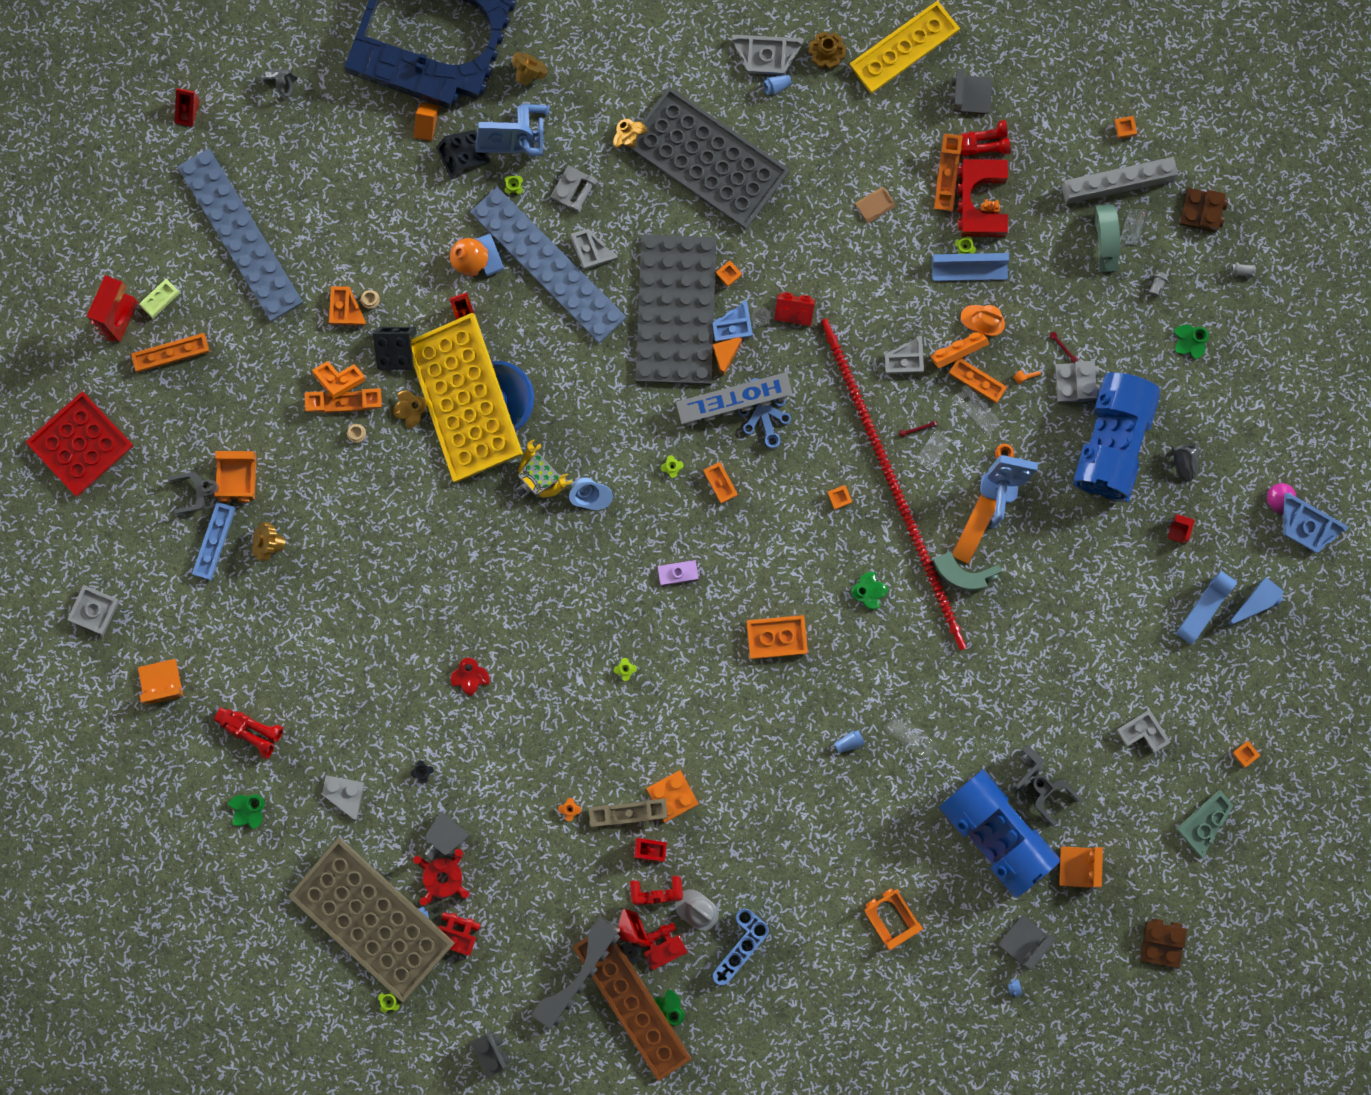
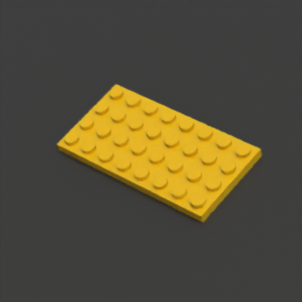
(464, 398)

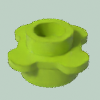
(509, 180)
(965, 241)
(672, 471)
(625, 664)
(383, 998)

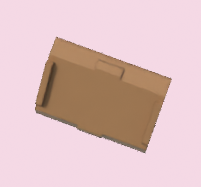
(875, 204)

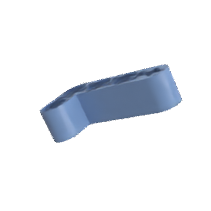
(1206, 607)
(737, 950)

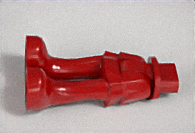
(970, 139)
(237, 724)

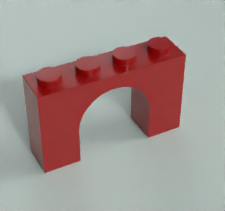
(972, 221)
(111, 309)

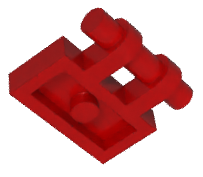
(463, 941)
(667, 951)

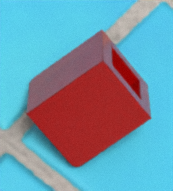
(1180, 529)

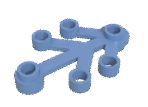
(764, 412)

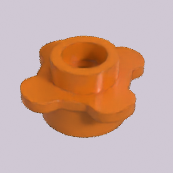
(569, 814)

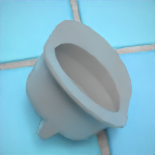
(697, 910)

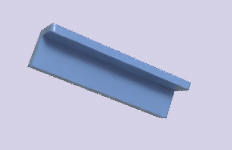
(970, 267)

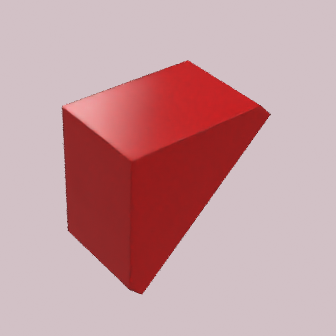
(186, 107)
(461, 305)
(650, 850)
(632, 929)

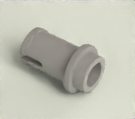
(1242, 270)
(1158, 284)

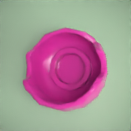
(1275, 496)

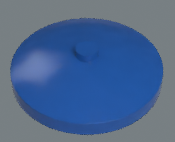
(516, 392)

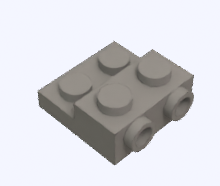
(1077, 382)

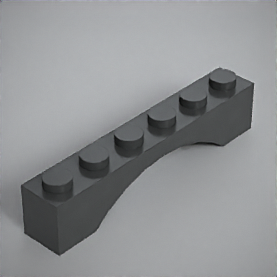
(599, 939)

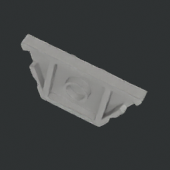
(766, 53)

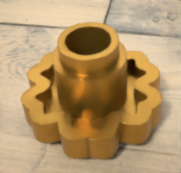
(827, 50)
(528, 68)
(266, 541)

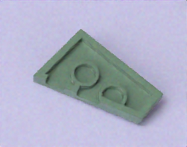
(1204, 823)

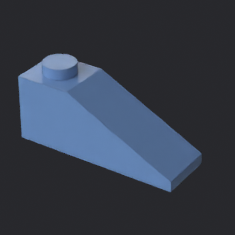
(1260, 600)

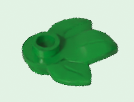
(1189, 342)
(872, 590)
(245, 812)
(671, 1004)

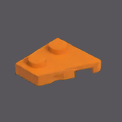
(344, 308)

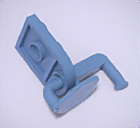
(513, 137)
(1003, 481)

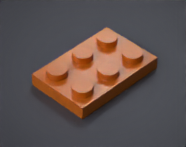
(777, 637)

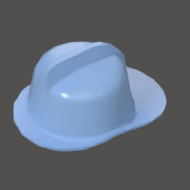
(590, 494)

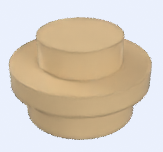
(370, 299)
(356, 433)

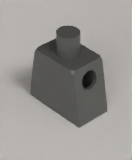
(444, 837)

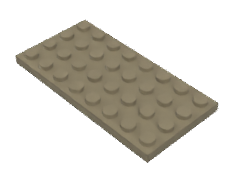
(371, 919)

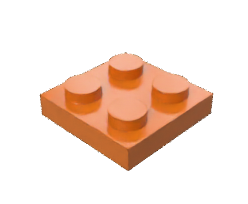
(676, 792)

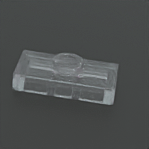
(1133, 227)
(933, 450)

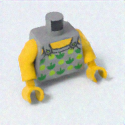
(538, 475)

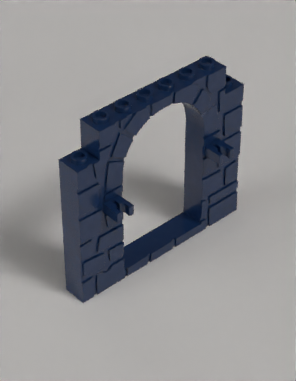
(423, 76)

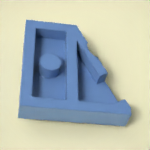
(733, 325)

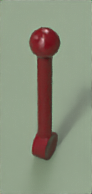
(1053, 335)
(903, 433)

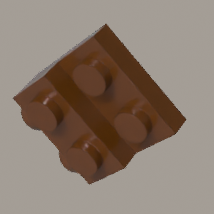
(1203, 209)
(1163, 943)

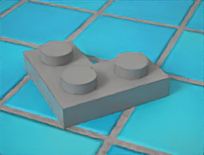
(1146, 727)

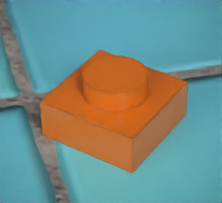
(1125, 127)
(728, 273)
(839, 497)
(1246, 754)

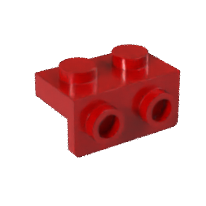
(794, 309)

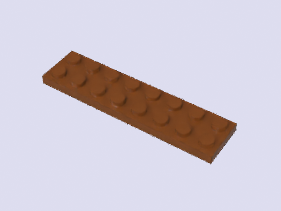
(637, 1011)

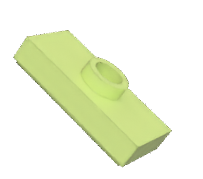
(159, 298)

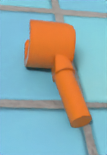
(1020, 377)

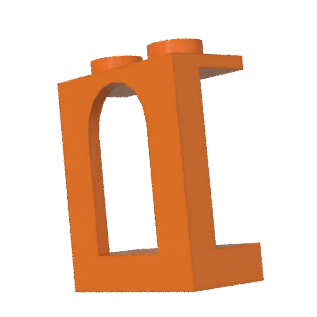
(895, 898)

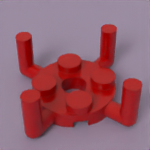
(431, 872)
(657, 896)

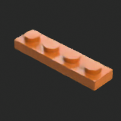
(170, 352)

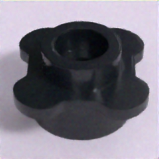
(427, 771)
(635, 952)

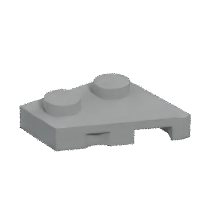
(591, 250)
(906, 358)
(344, 794)

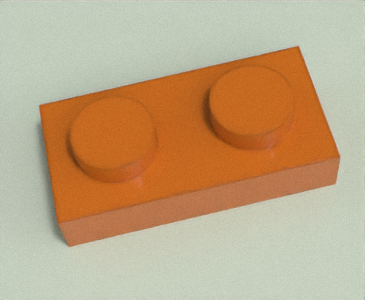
(720, 482)

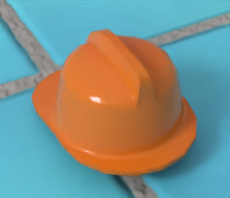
(983, 319)

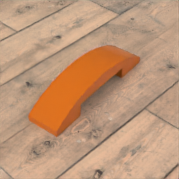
(948, 172)
(348, 402)
(974, 529)

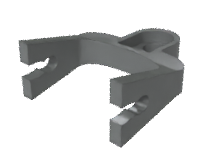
(201, 491)
(1045, 790)

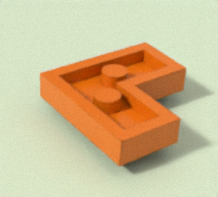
(335, 382)

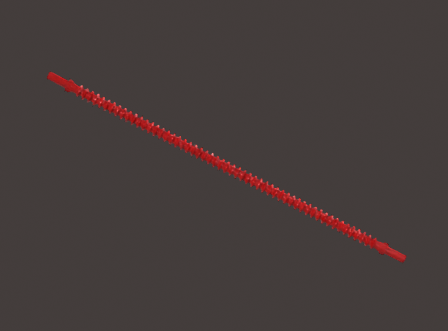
(954, 627)

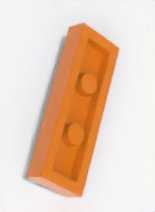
(959, 349)
(977, 380)

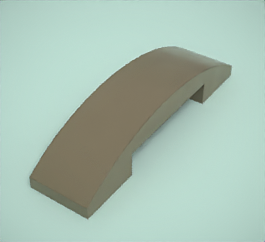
(628, 813)

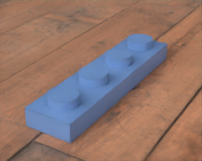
(214, 541)

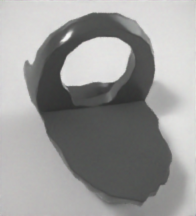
(279, 75)
(1186, 460)

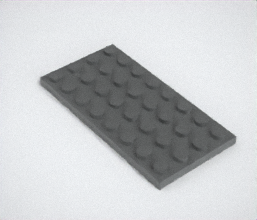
(709, 158)
(676, 309)

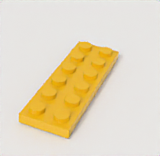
(904, 47)

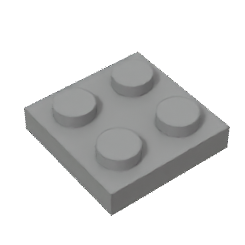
(93, 610)

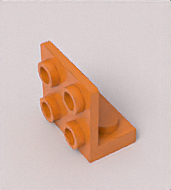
(160, 682)
(1081, 867)

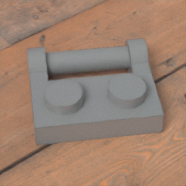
(568, 185)

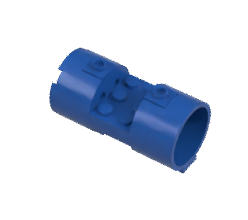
(1110, 459)
(1016, 851)

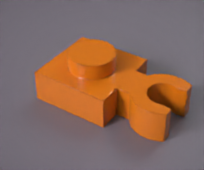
(990, 207)

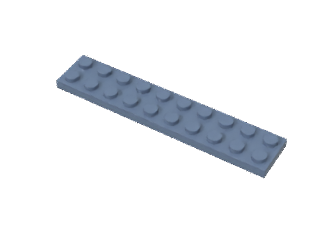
(240, 235)
(548, 265)

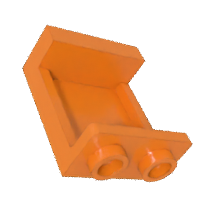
(235, 476)

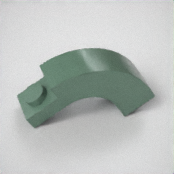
(1109, 237)
(960, 579)

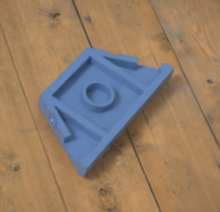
(1309, 525)

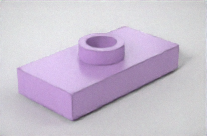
(678, 572)

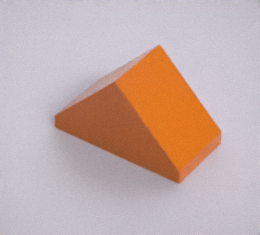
(425, 121)
(725, 352)

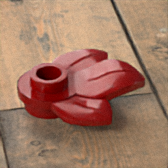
(469, 679)

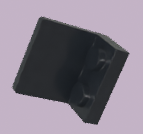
(460, 153)
(394, 348)

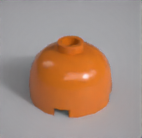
(468, 256)

